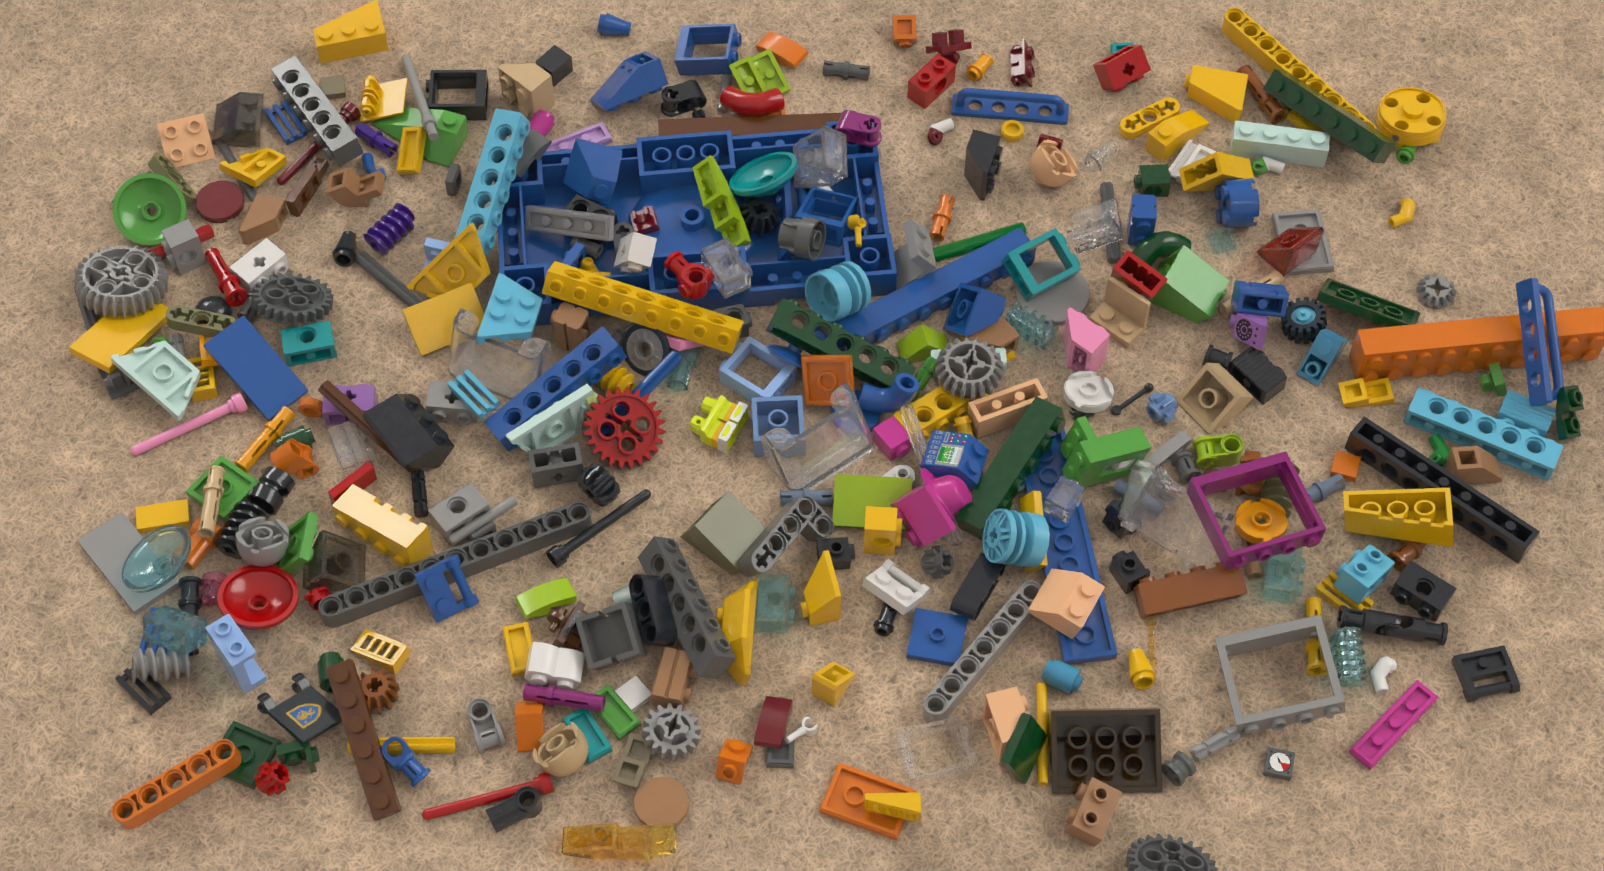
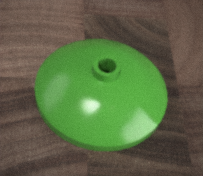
(136, 198)

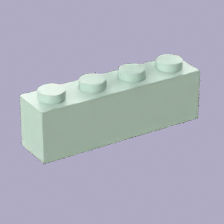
(1280, 143)

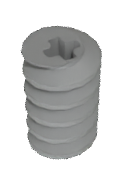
(159, 663)

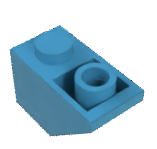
(1322, 356)

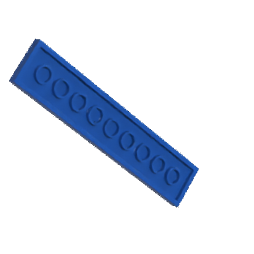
(1073, 551)

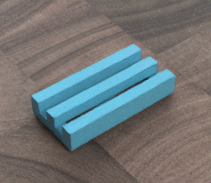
(461, 380)

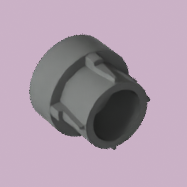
(803, 237)

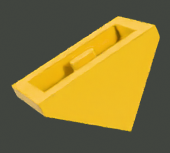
(831, 682)

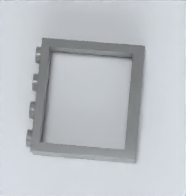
(1274, 636)

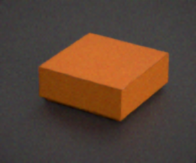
(1345, 465)

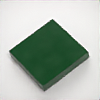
(1024, 748)
(255, 750)

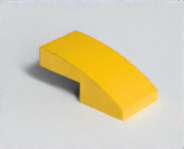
(1360, 393)

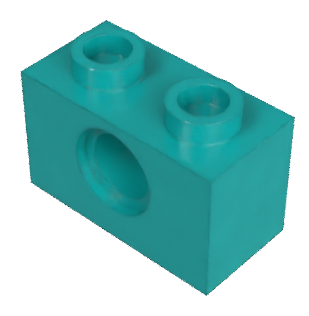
(320, 345)

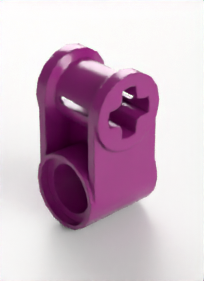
(859, 127)

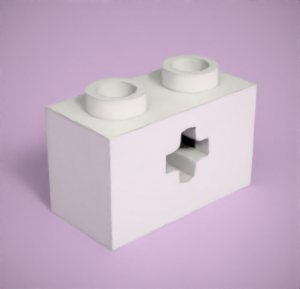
(635, 253)
(260, 263)

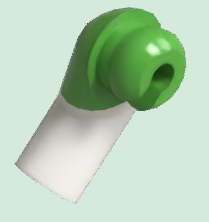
(1267, 164)

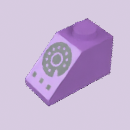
(1249, 328)

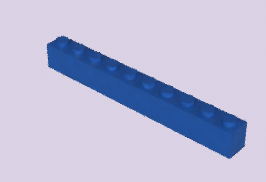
(933, 291)

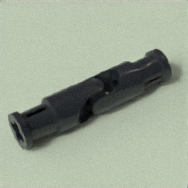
(1388, 625)

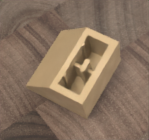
(526, 87)

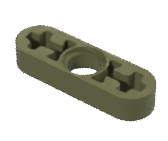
(163, 166)
(185, 313)

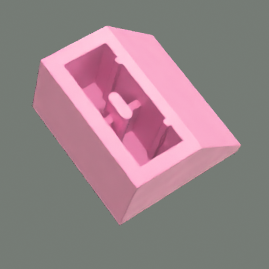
(1084, 342)

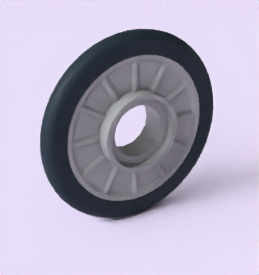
(632, 347)

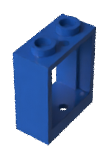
(707, 34)
(822, 201)

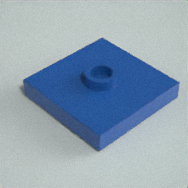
(936, 637)

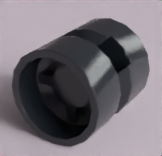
(273, 488)

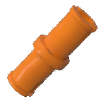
(942, 217)

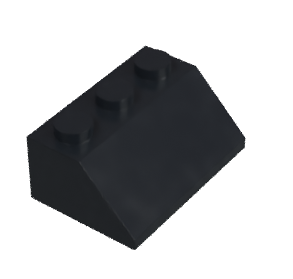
(410, 431)

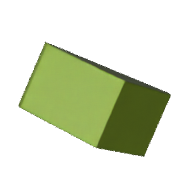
(920, 342)

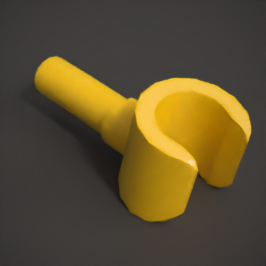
(856, 224)

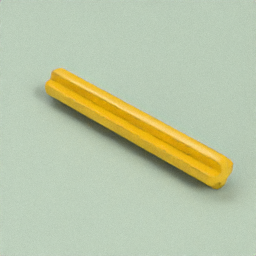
(420, 745)

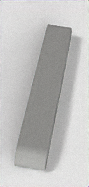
(977, 662)

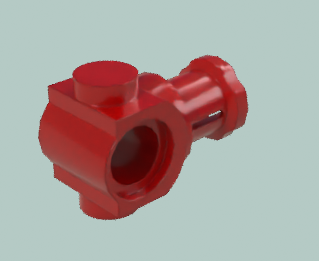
(689, 273)

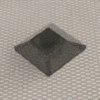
(335, 563)

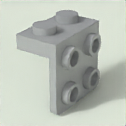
(916, 256)

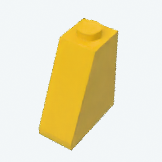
(1217, 90)
(1212, 170)

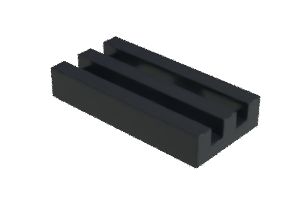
(121, 680)

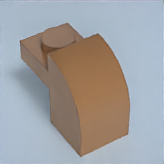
(353, 190)

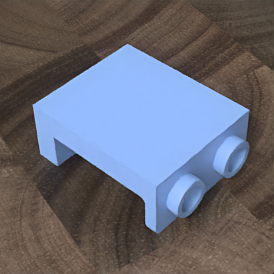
(235, 653)

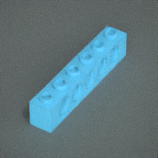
(488, 169)
(1497, 431)

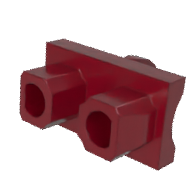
(948, 49)

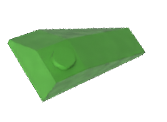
(450, 127)

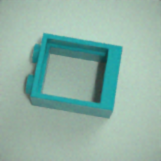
(1023, 277)

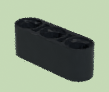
(976, 588)
(653, 610)

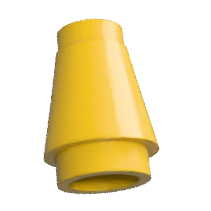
(1140, 670)

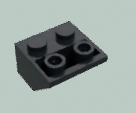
(982, 162)

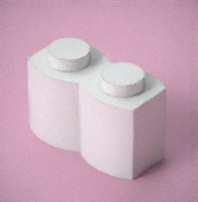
(554, 666)

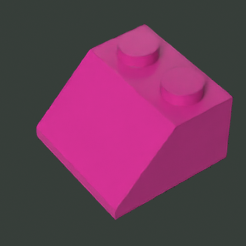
(923, 516)

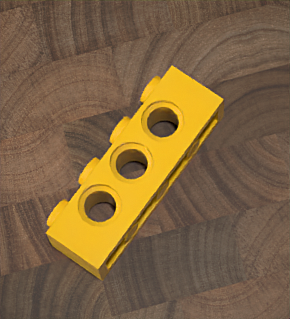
(929, 406)

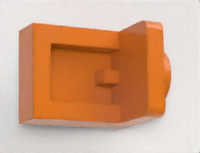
(904, 30)
(733, 761)

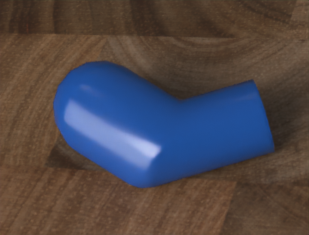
(368, 164)

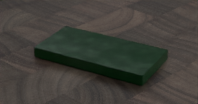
(1366, 305)

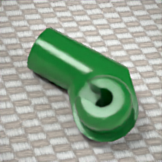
(1440, 451)

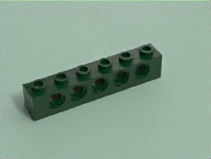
(834, 333)

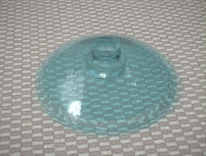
(156, 559)

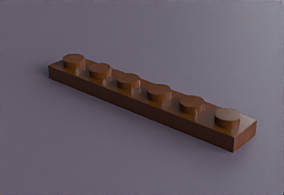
(363, 739)

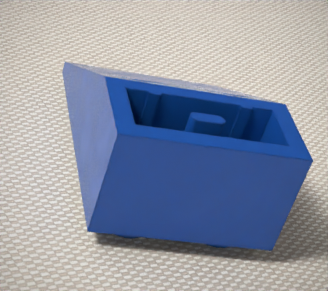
(630, 81)

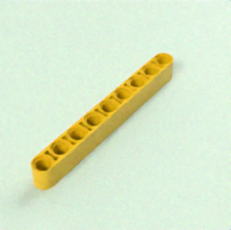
(1273, 55)

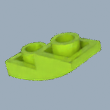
(541, 598)

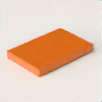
(846, 800)

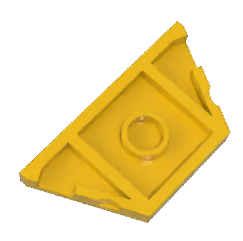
(454, 266)

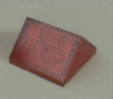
(1291, 248)

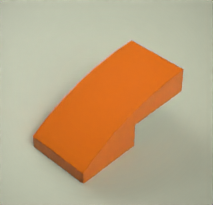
(785, 50)

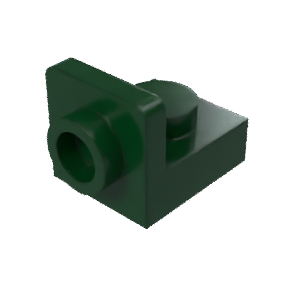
(294, 752)

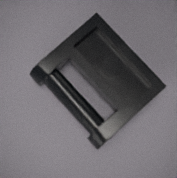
(1484, 665)

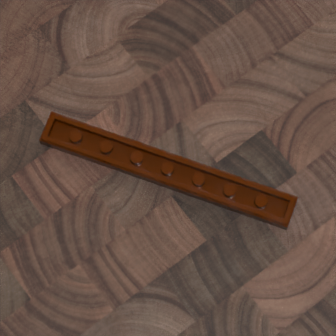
(746, 124)

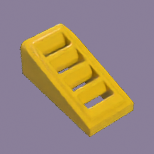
(208, 391)
(392, 665)
(898, 805)

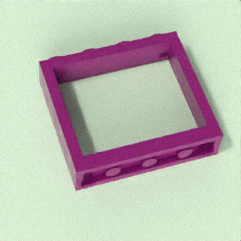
(1244, 474)

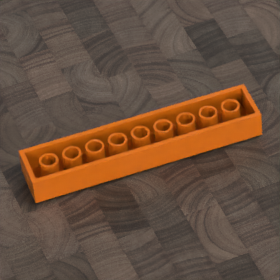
(1468, 345)

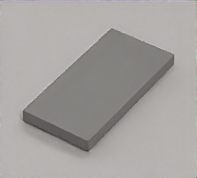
(109, 549)

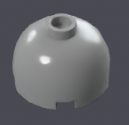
(262, 541)

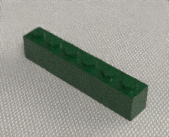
(1329, 116)
(1012, 465)

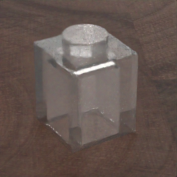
(1064, 498)

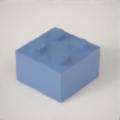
(775, 413)

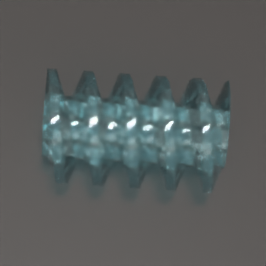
(1031, 327)
(1348, 655)

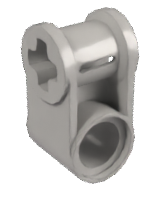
(485, 729)

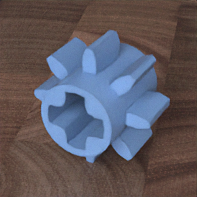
(1161, 407)

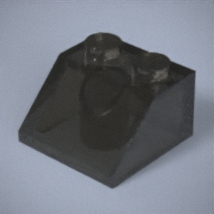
(239, 120)

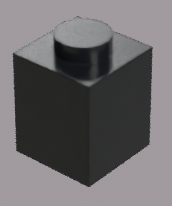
(556, 63)

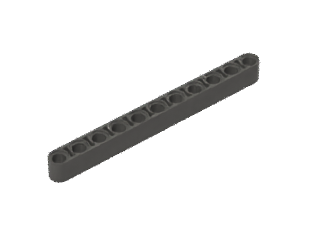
(468, 555)

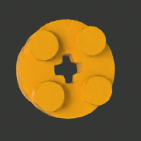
(1266, 509)

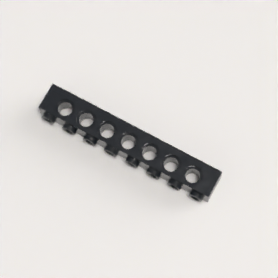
(1469, 506)

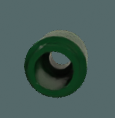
(300, 434)
(326, 660)

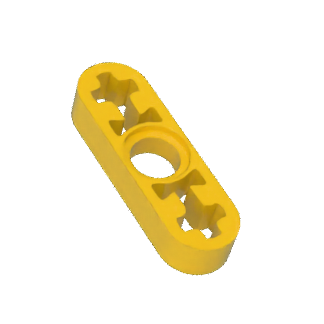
(1152, 110)

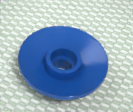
(791, 353)

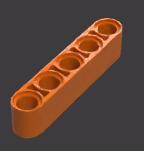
(164, 782)

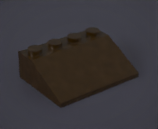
(1105, 744)

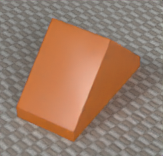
(529, 725)

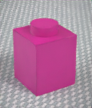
(892, 439)

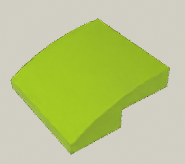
(759, 73)

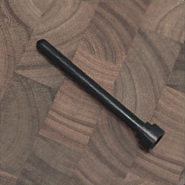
(559, 554)

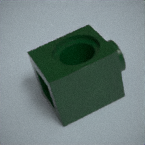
(1153, 180)

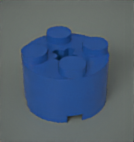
(1237, 203)

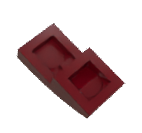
(773, 722)

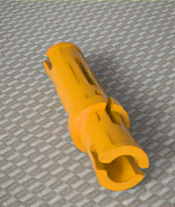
(271, 431)

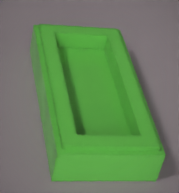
(617, 714)

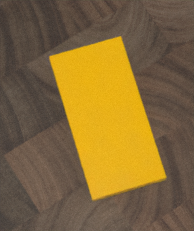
(117, 336)

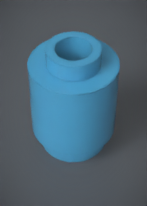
(1062, 676)

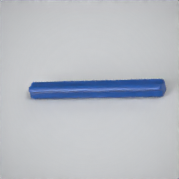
(648, 384)

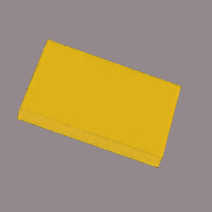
(433, 319)

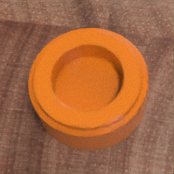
(310, 407)

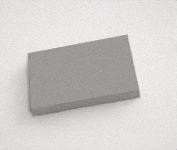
(1322, 259)

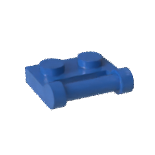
(437, 591)

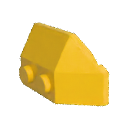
(737, 623)

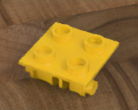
(382, 99)

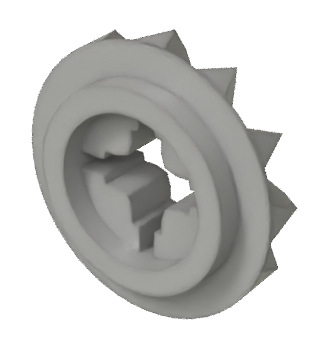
(1428, 296)

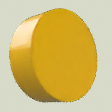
(1012, 131)

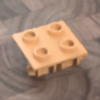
(186, 140)

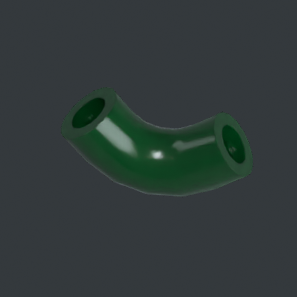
(1160, 244)

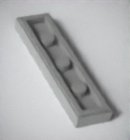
(569, 223)

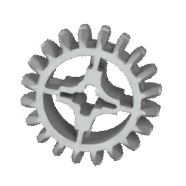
(982, 376)

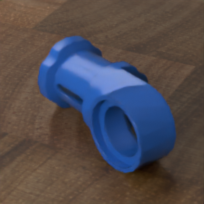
(406, 761)

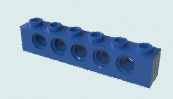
(561, 377)

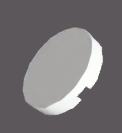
(1088, 392)

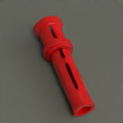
(228, 283)

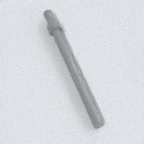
(428, 121)

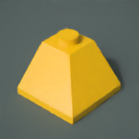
(822, 594)

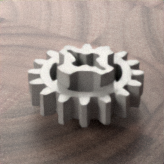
(680, 741)

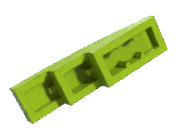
(720, 200)

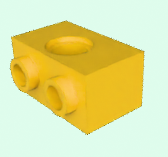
(881, 530)

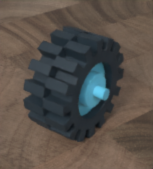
(1304, 320)

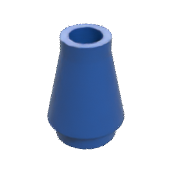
(613, 25)

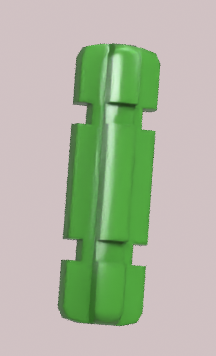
(925, 374)

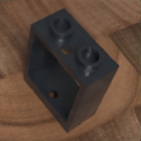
(460, 80)

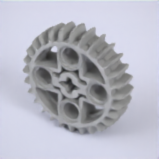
(121, 281)

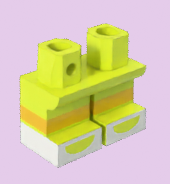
(722, 424)

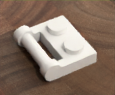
(891, 591)

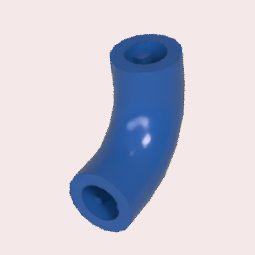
(888, 399)

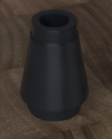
(345, 249)

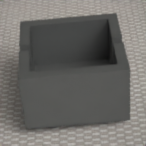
(610, 637)

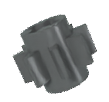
(937, 561)

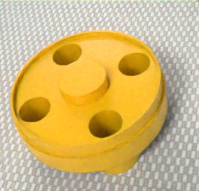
(1411, 117)

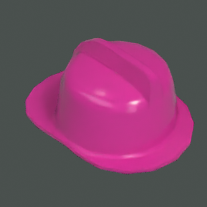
(949, 490)

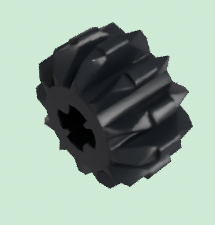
(759, 216)
(598, 484)

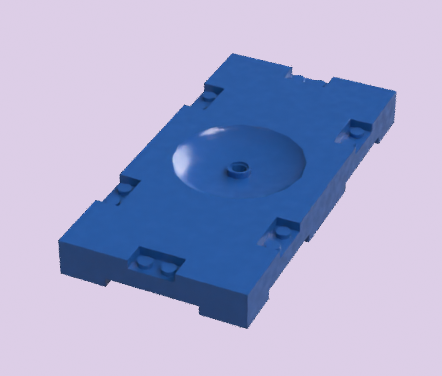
(661, 175)

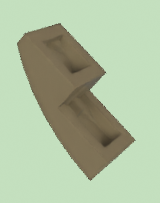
(633, 762)

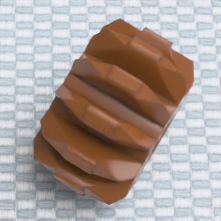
(386, 688)

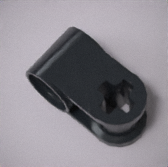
(684, 97)

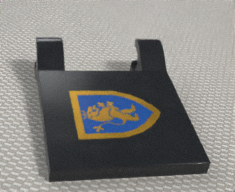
(304, 714)

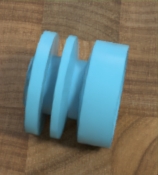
(838, 291)
(1015, 538)

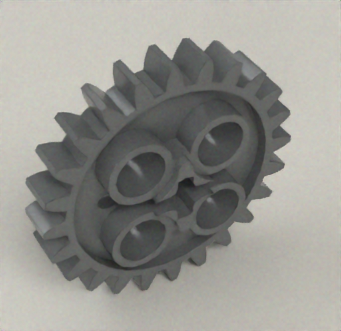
(292, 299)
(1167, 855)

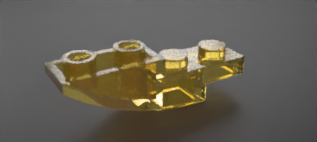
(618, 842)

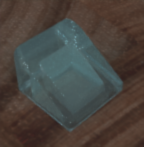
(1221, 239)

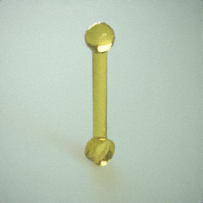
(1152, 621)

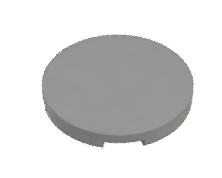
(1058, 300)

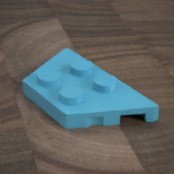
(510, 312)

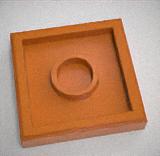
(823, 375)

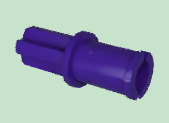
(375, 139)

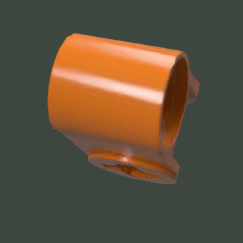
(295, 459)

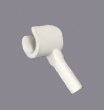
(802, 730)

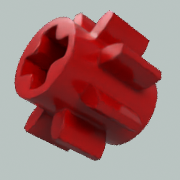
(272, 778)

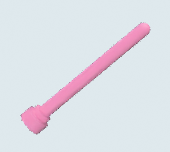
(234, 405)

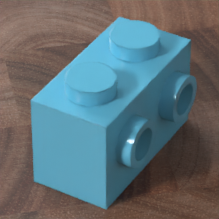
(1363, 573)

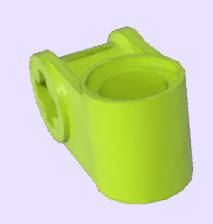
(1216, 450)

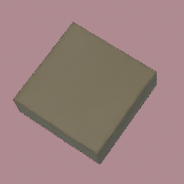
(333, 86)

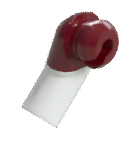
(937, 130)

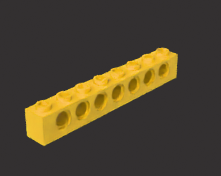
(642, 307)

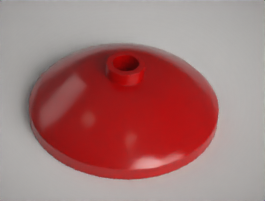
(256, 587)

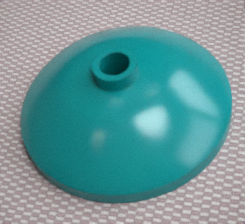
(764, 175)

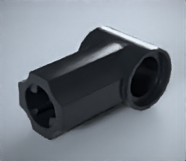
(512, 811)

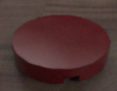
(219, 201)

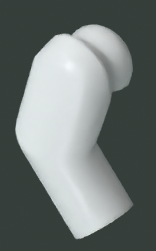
(1380, 671)

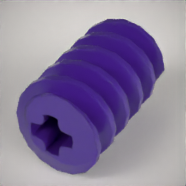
(389, 228)

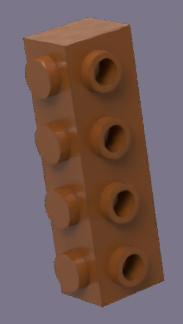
(1188, 590)

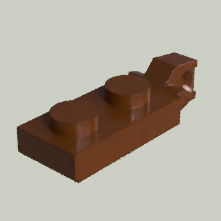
(306, 186)

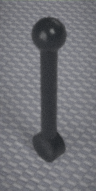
(1116, 409)

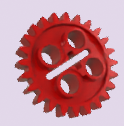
(637, 409)

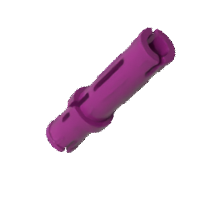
(554, 696)

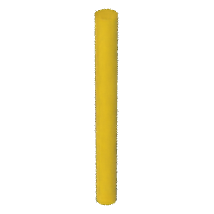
(1042, 761)

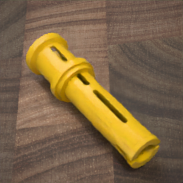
(1312, 648)

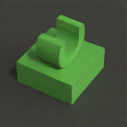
(1493, 380)

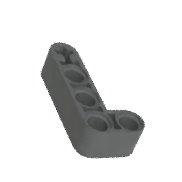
(796, 523)

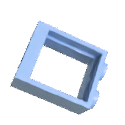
(777, 387)

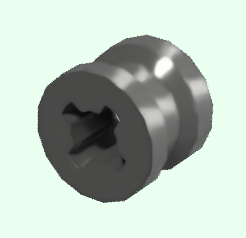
(1178, 768)

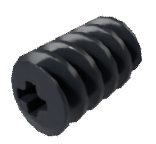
(227, 540)

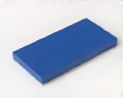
(255, 368)

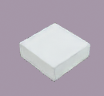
(634, 693)

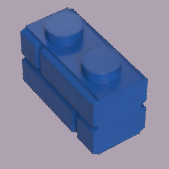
(1141, 218)
(1259, 299)

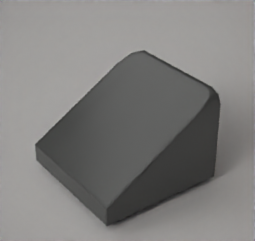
(483, 531)

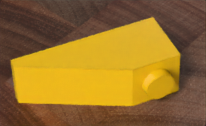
(1174, 134)

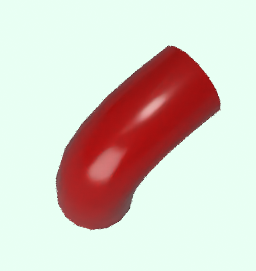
(752, 103)

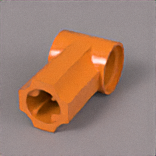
(199, 545)

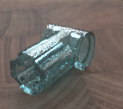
(681, 375)

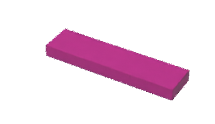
(1393, 724)

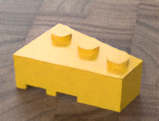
(352, 34)

